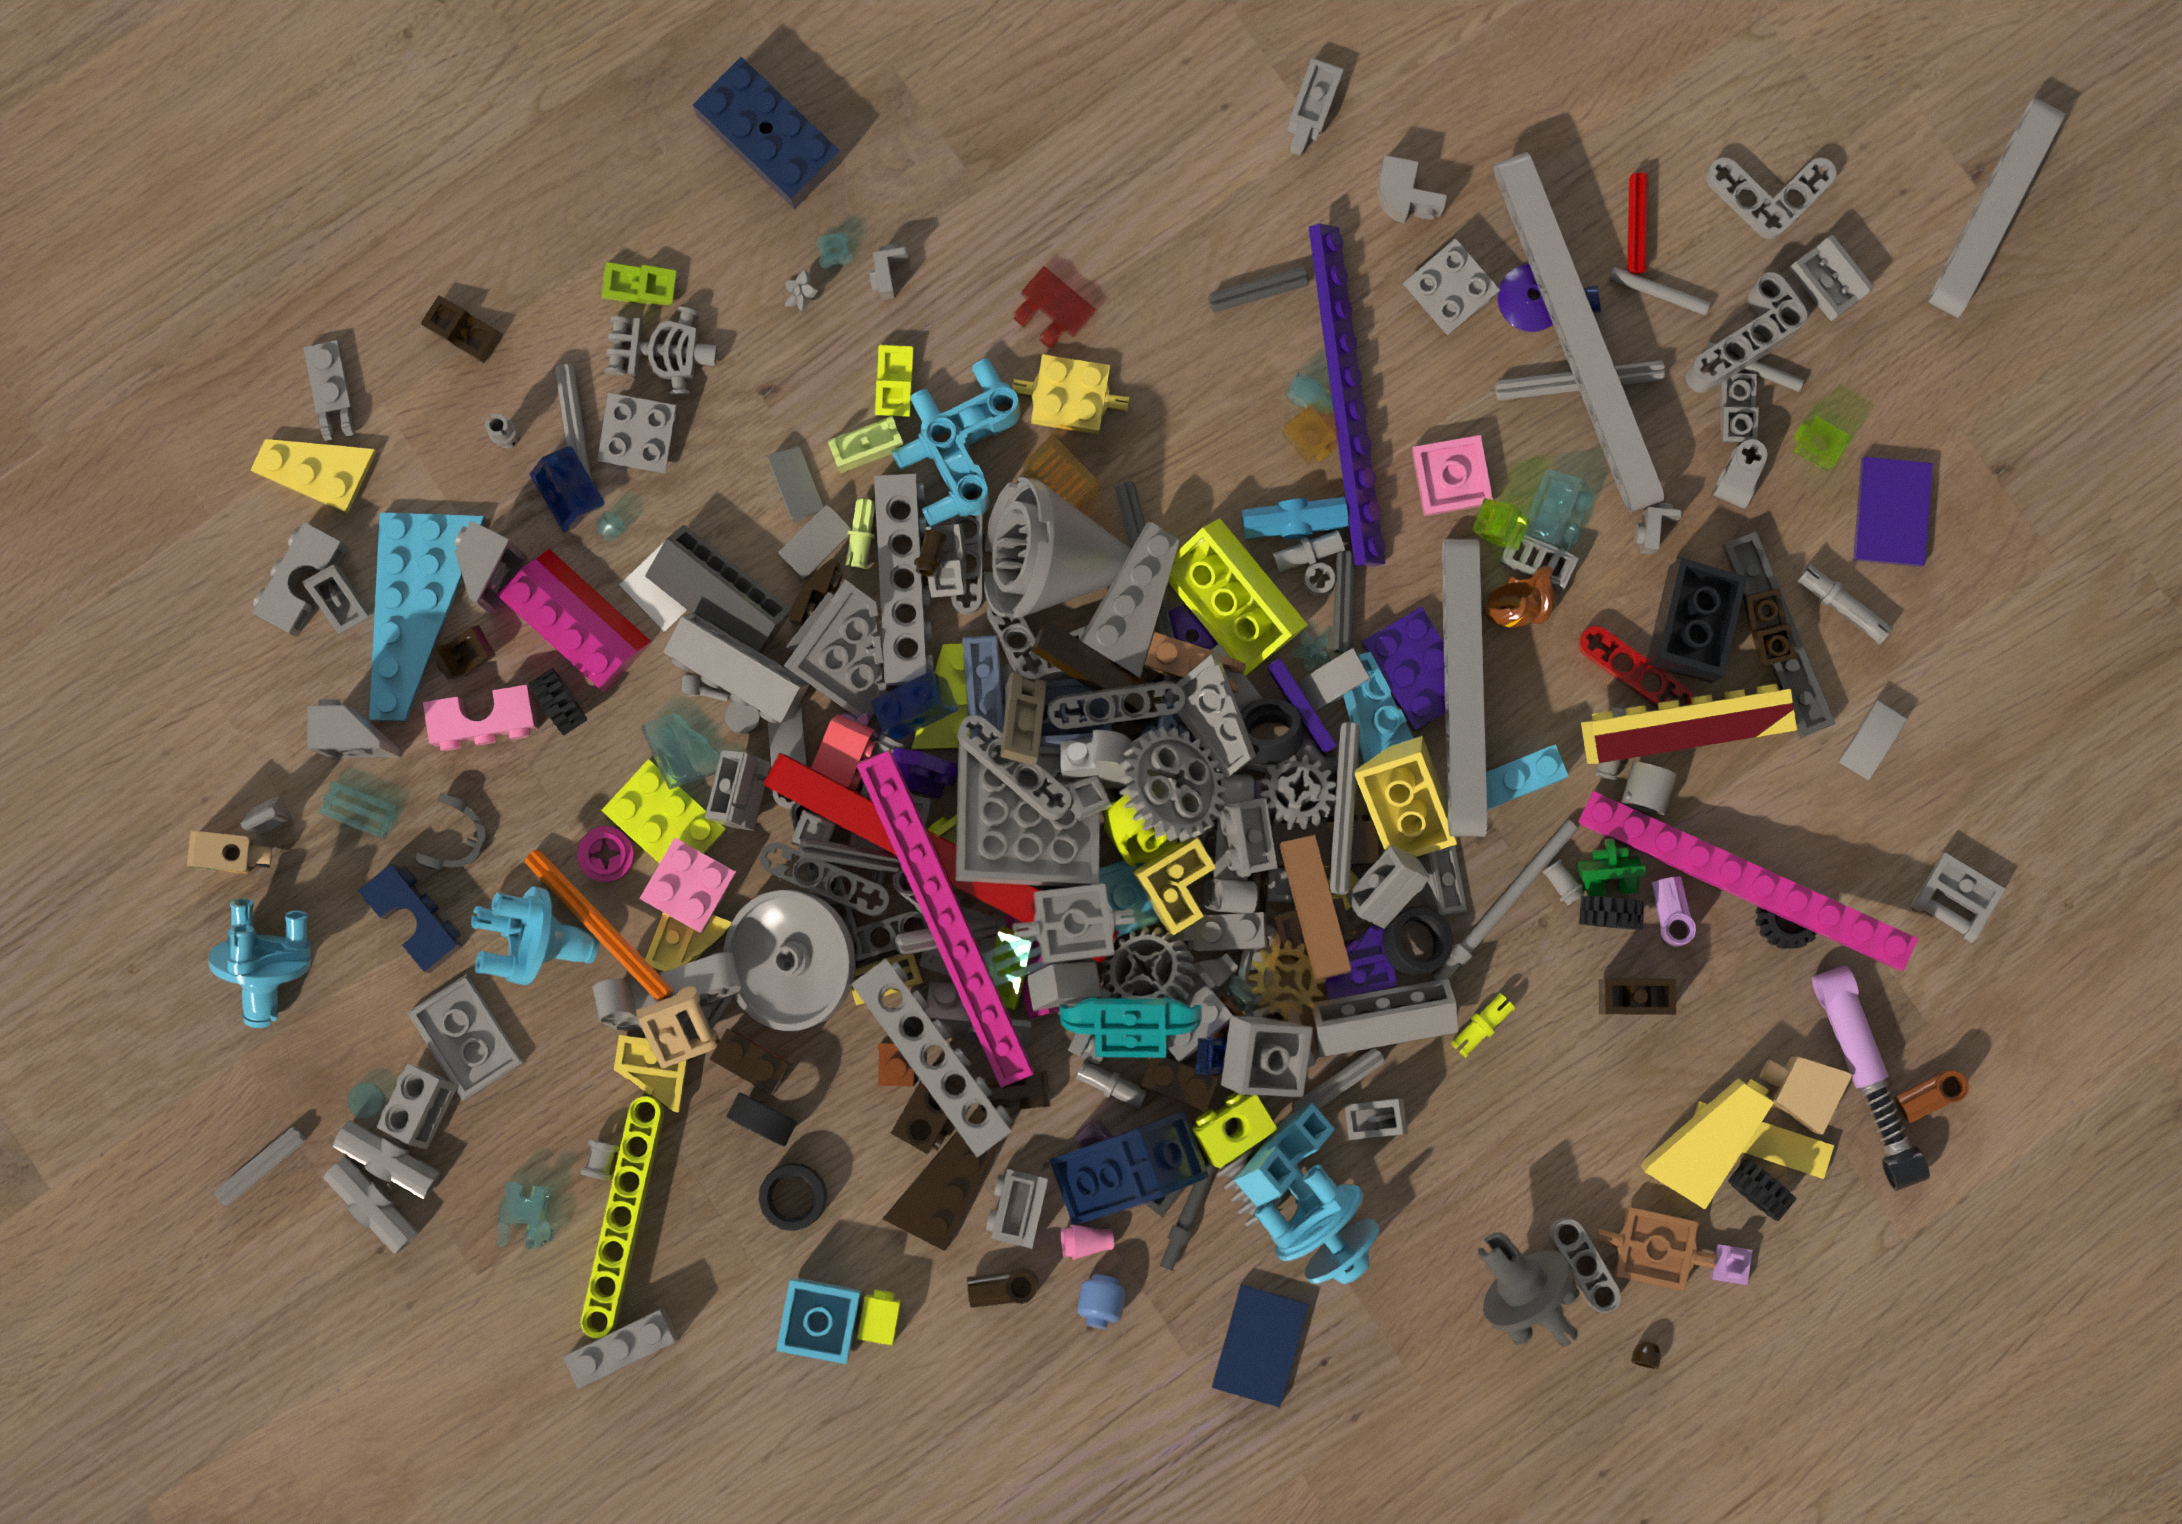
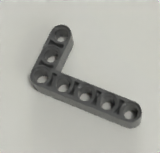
(863, 934)

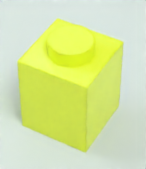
(879, 1317)

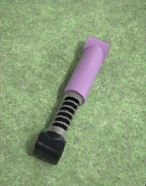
(1839, 997)

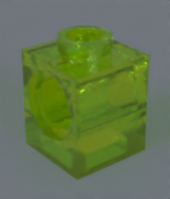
(1835, 440)
(1501, 524)

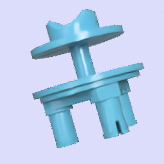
(1318, 1218)

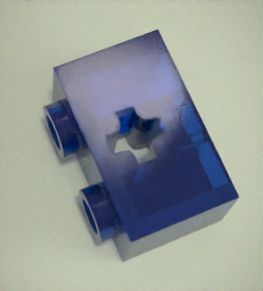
(914, 705)

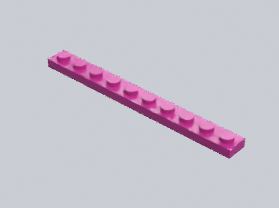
(1748, 881)
(945, 918)

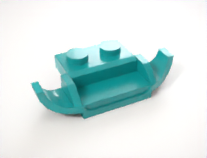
(1130, 1024)

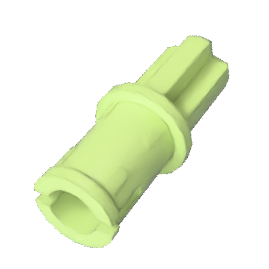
(861, 534)

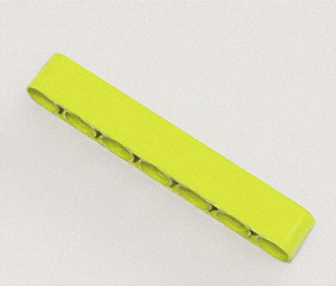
(611, 1230)

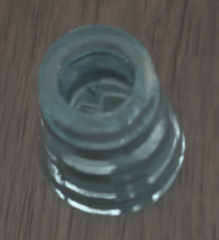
(1307, 391)

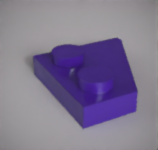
(1368, 966)

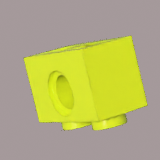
(1252, 1127)

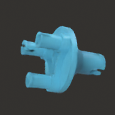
(532, 937)
(261, 961)

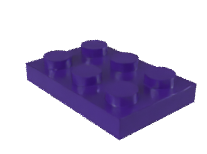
(1412, 665)

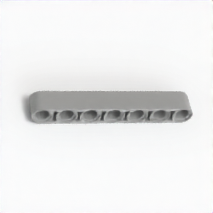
(1996, 207)

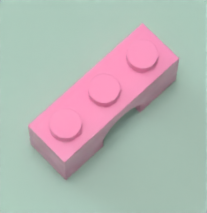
(512, 714)

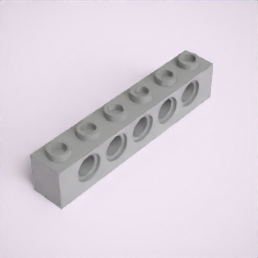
(889, 492)
(871, 989)

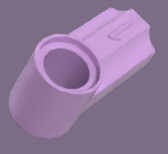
(1672, 907)

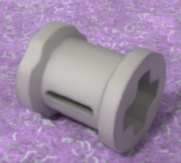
(599, 1160)

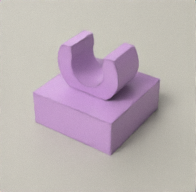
(1731, 1264)

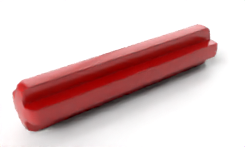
(1637, 223)

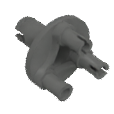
(1528, 1290)

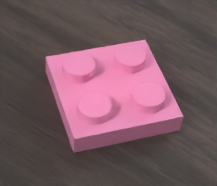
(1451, 475)
(688, 885)

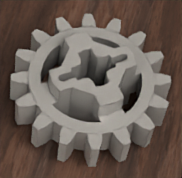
(1313, 795)

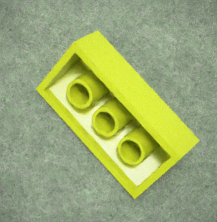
(1233, 596)

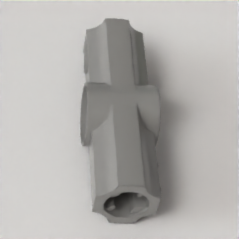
(386, 1159)
(370, 1205)

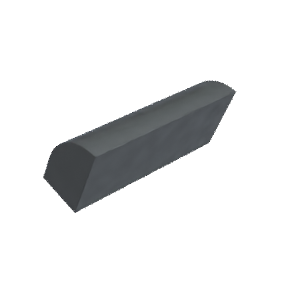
(717, 589)

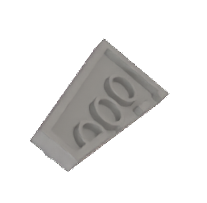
(1132, 603)

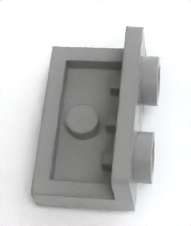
(1831, 278)
(1248, 837)

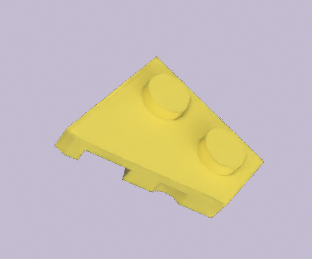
(679, 944)
(639, 1064)

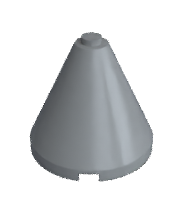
(1044, 551)

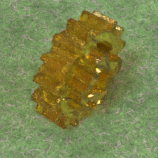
(1274, 990)

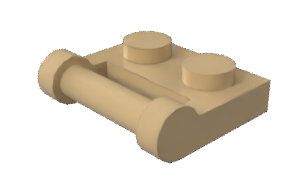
(666, 1032)

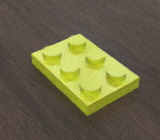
(658, 815)

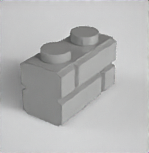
(737, 790)
(1387, 886)

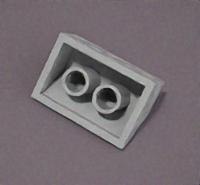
(486, 564)
(344, 733)

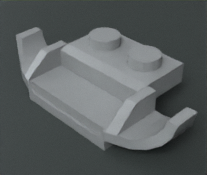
(1209, 978)

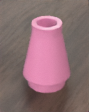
(1083, 1241)

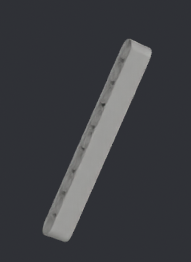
(1464, 688)

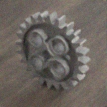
(1172, 784)

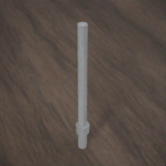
(1462, 952)

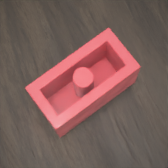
(842, 749)

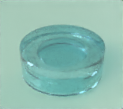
(366, 1100)

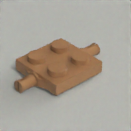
(1656, 1249)

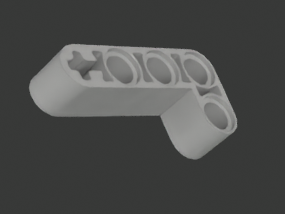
(1743, 341)
(1221, 888)
(711, 976)

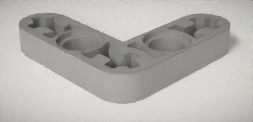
(1776, 206)
(1016, 655)

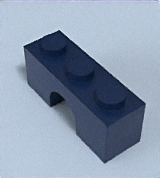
(433, 939)

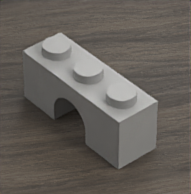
(307, 551)
(621, 1348)

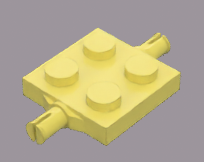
(1070, 394)

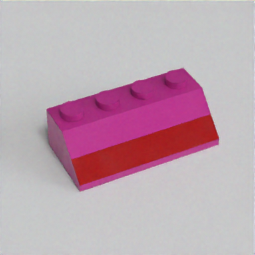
(574, 619)

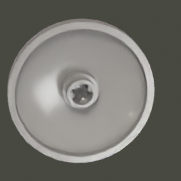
(791, 959)

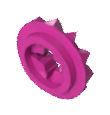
(594, 842)

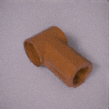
(1929, 1095)

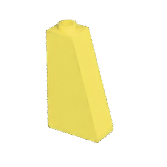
(1710, 1143)

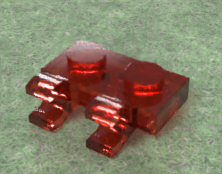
(1058, 303)

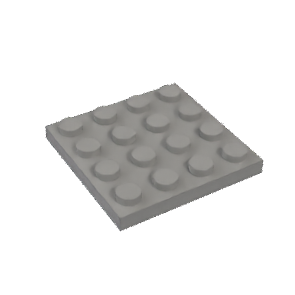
(1011, 841)

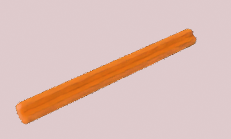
(598, 925)

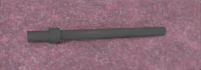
(1179, 1234)

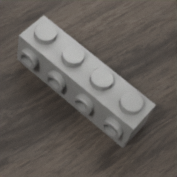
(736, 668)
(1384, 1017)

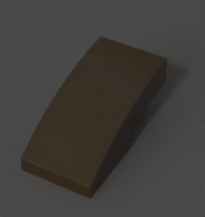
(461, 329)

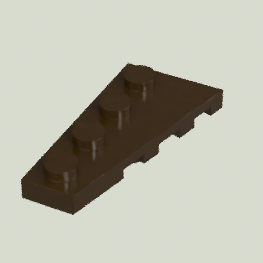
(942, 1191)

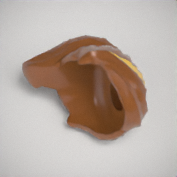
(1522, 600)

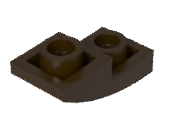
(821, 582)
(1769, 627)

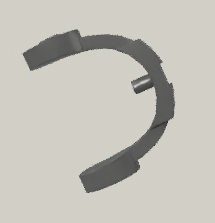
(459, 804)

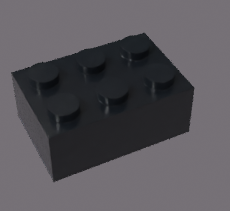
(1696, 620)

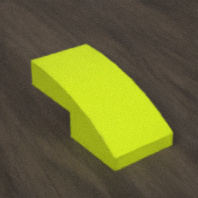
(894, 380)

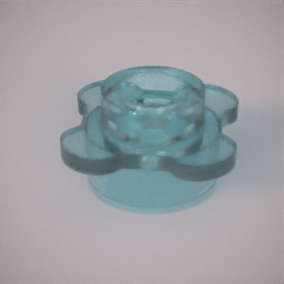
(826, 243)

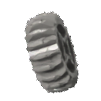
(1171, 954)

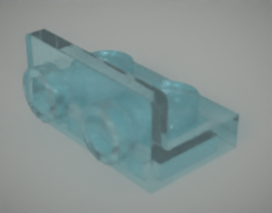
(1559, 509)

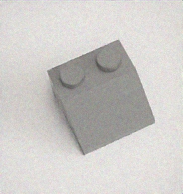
(1266, 1057)

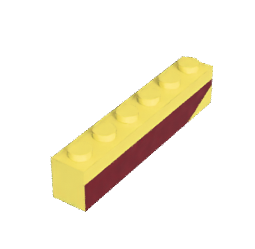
(1688, 726)

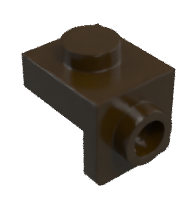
(463, 653)

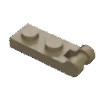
(1023, 719)

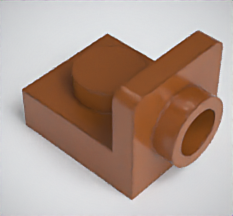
(893, 1066)

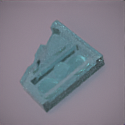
(679, 751)

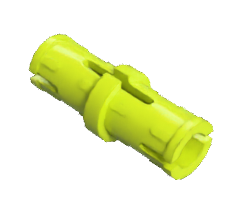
(1482, 1025)

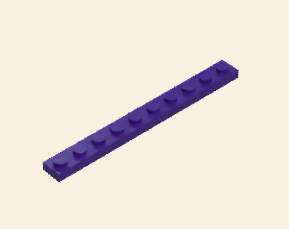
(1347, 395)

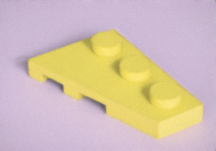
(316, 470)

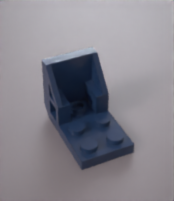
(1129, 1168)

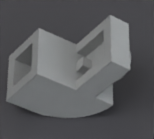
(1399, 197)
(1096, 757)

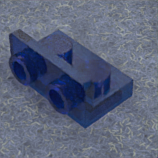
(566, 487)

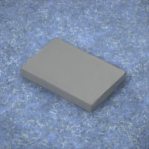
(465, 1037)

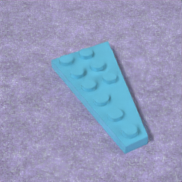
(412, 602)

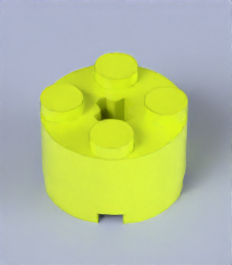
(1129, 837)

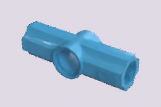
(1294, 518)

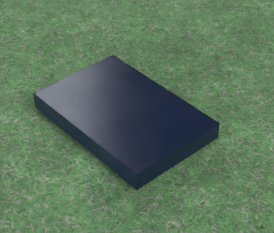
(1260, 1345)

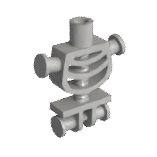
(694, 353)

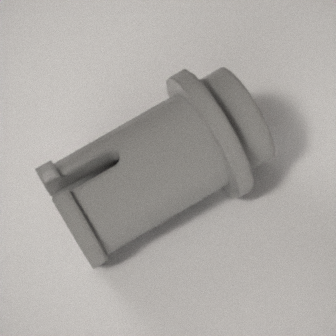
(1564, 883)

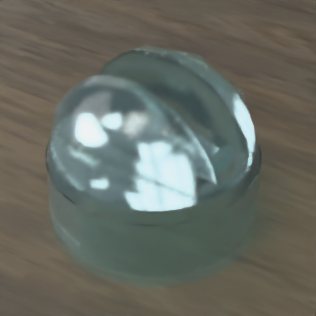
(610, 526)

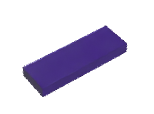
(1296, 698)

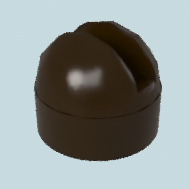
(1646, 1355)

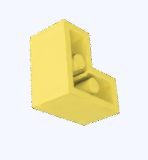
(1166, 880)

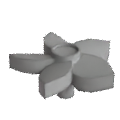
(801, 290)

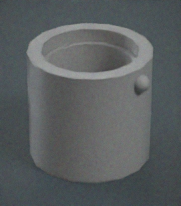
(1649, 788)

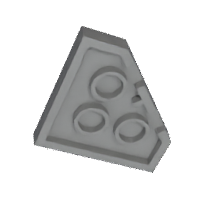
(843, 652)

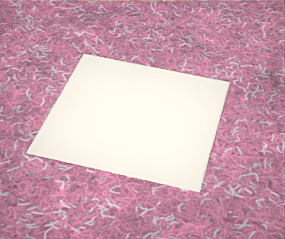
(650, 597)

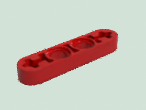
(1634, 676)

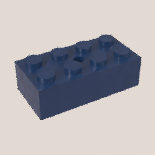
(791, 157)

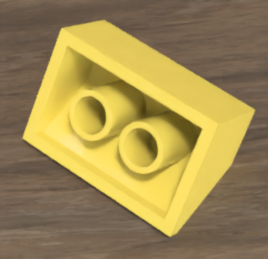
(1406, 798)

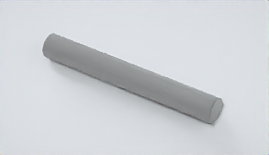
(1659, 290)
(1768, 372)

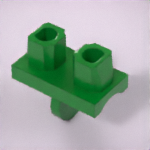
(1611, 864)

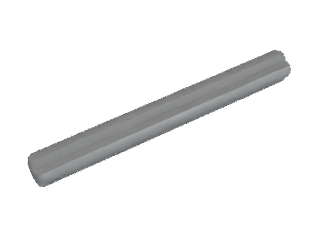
(1566, 382)
(1344, 808)

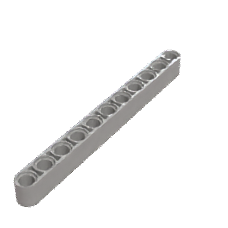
(1578, 332)

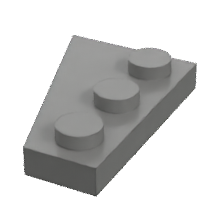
(1214, 715)

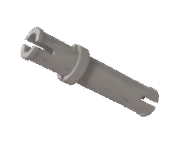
(1833, 595)

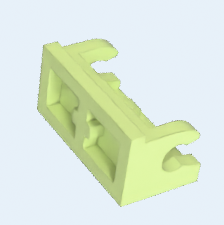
(865, 444)

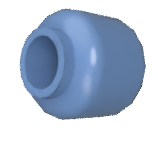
(1101, 1301)

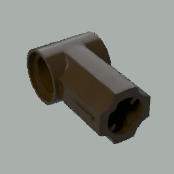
(1025, 1093)
(998, 1288)

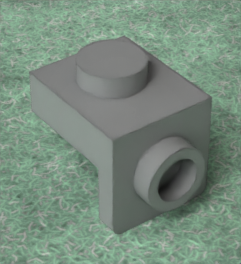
(881, 277)
(1648, 531)

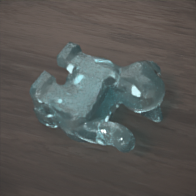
(529, 1211)

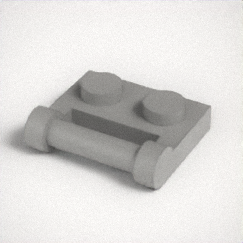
(1964, 887)

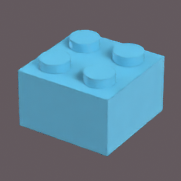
(819, 1320)

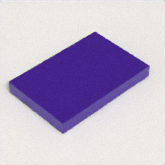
(1892, 511)

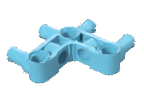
(965, 425)

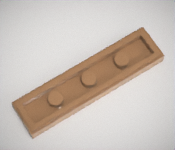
(1315, 907)

